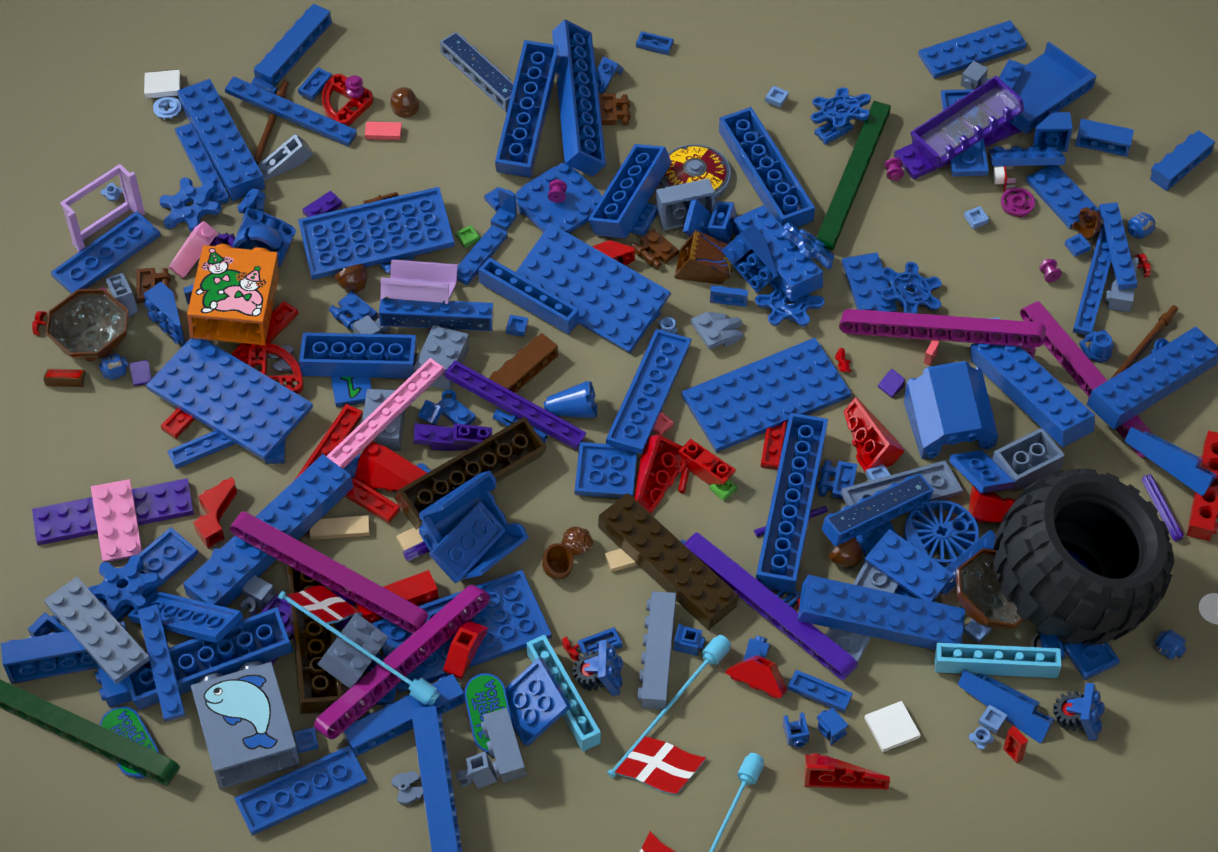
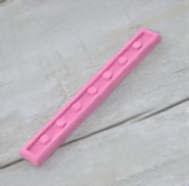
(386, 413)

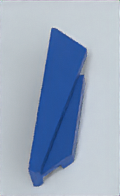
(1173, 459)
(1020, 708)

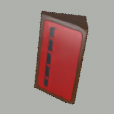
(64, 377)

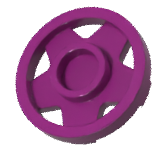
(1017, 203)

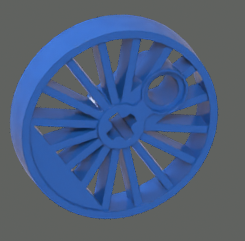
(941, 535)

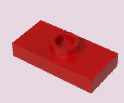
(1015, 744)

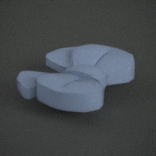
(282, 365)
(407, 794)

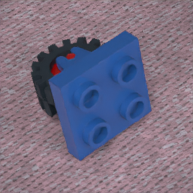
(600, 669)
(1080, 710)

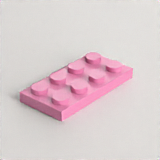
(116, 520)

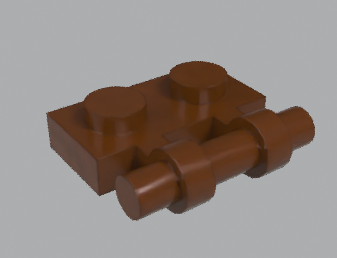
(609, 111)
(658, 245)
(147, 279)

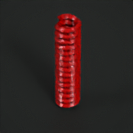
(683, 480)

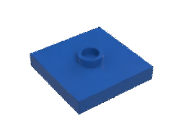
(697, 219)

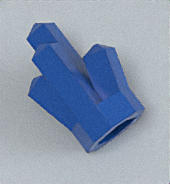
(253, 200)

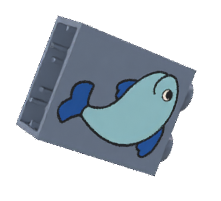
(245, 724)

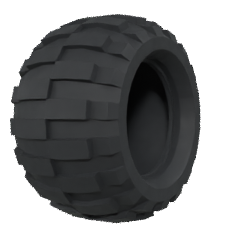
(1104, 526)

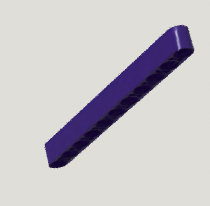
(773, 608)

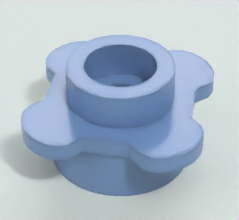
(111, 192)
(668, 322)
(981, 732)

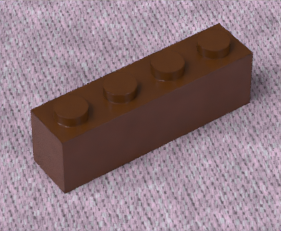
(526, 363)

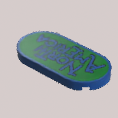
(482, 696)
(129, 725)

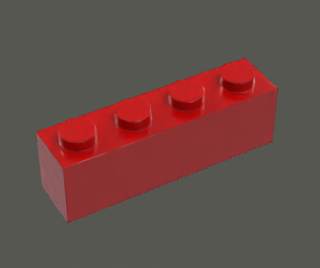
(416, 589)

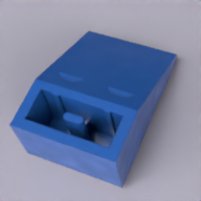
(751, 258)
(164, 312)

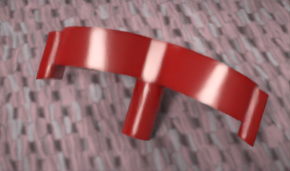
(1143, 263)
(38, 321)
(843, 364)
(570, 650)

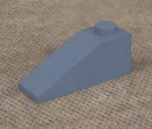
(286, 157)
(122, 292)
(1121, 299)

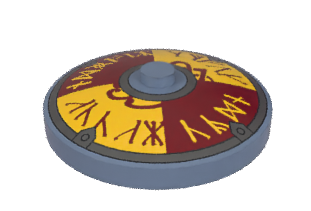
(697, 163)

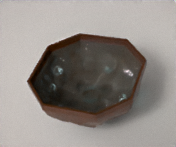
(88, 324)
(982, 593)

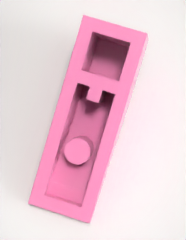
(191, 249)

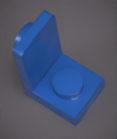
(605, 73)
(507, 210)
(44, 624)

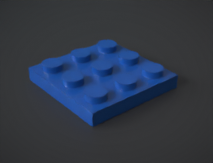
(605, 471)
(535, 701)

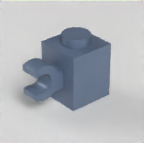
(974, 76)
(368, 326)
(256, 593)
(479, 770)

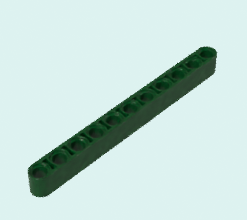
(853, 174)
(87, 734)

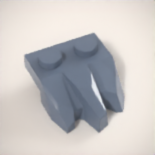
(717, 329)

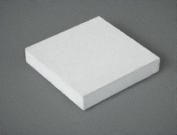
(162, 84)
(892, 726)

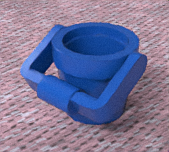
(1100, 347)

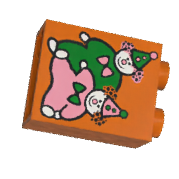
(233, 294)

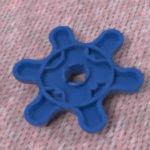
(841, 108)
(193, 213)
(808, 244)
(913, 281)
(792, 312)
(132, 593)

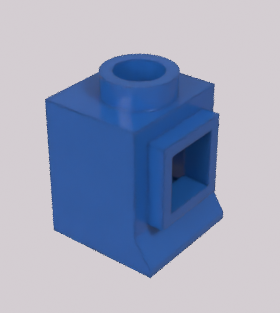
(685, 645)
(832, 725)
(799, 739)

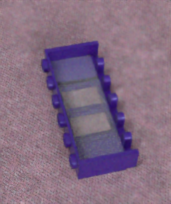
(967, 121)

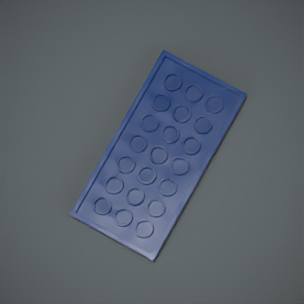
(376, 232)
(608, 294)
(765, 394)
(230, 397)
(511, 622)

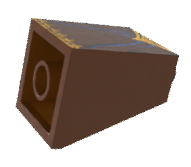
(703, 260)

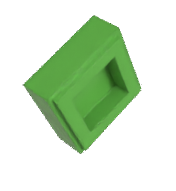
(467, 236)
(723, 491)

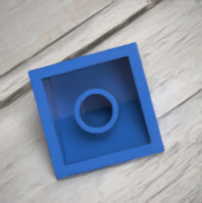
(1054, 131)

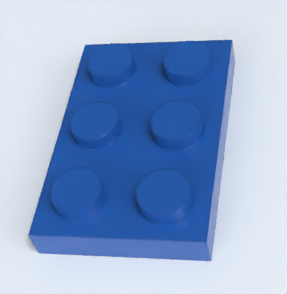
(982, 471)

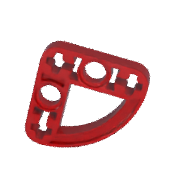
(334, 84)
(283, 354)

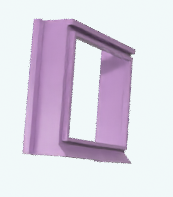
(132, 202)
(420, 281)

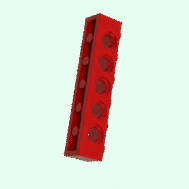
(1198, 525)

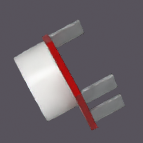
(1000, 177)

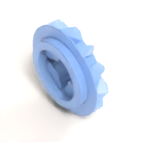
(162, 104)

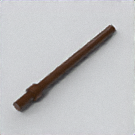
(270, 123)
(1164, 320)

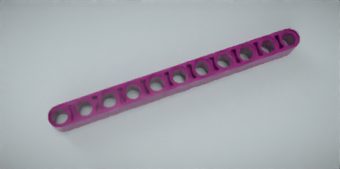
(943, 328)
(1074, 360)
(329, 572)
(402, 659)

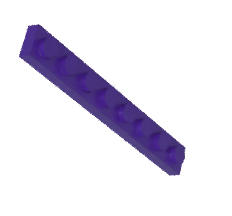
(515, 404)

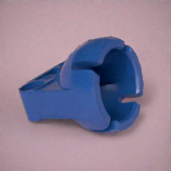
(266, 232)

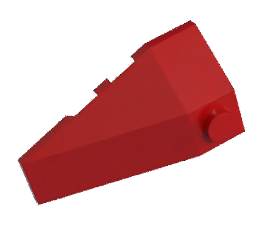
(871, 438)
(385, 469)
(657, 470)
(988, 506)
(833, 773)

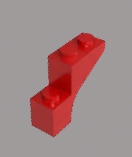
(214, 504)

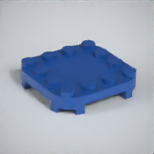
(567, 215)

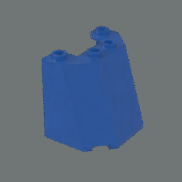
(949, 407)
(448, 511)

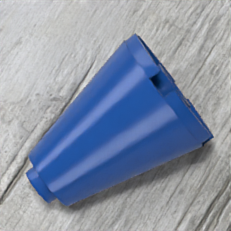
(573, 402)

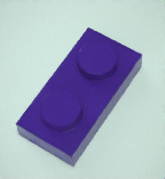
(326, 203)

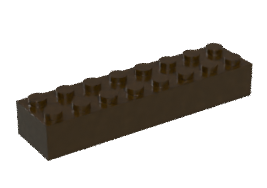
(499, 454)
(668, 561)
(311, 641)

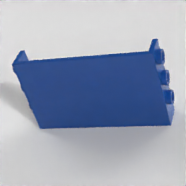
(1050, 86)

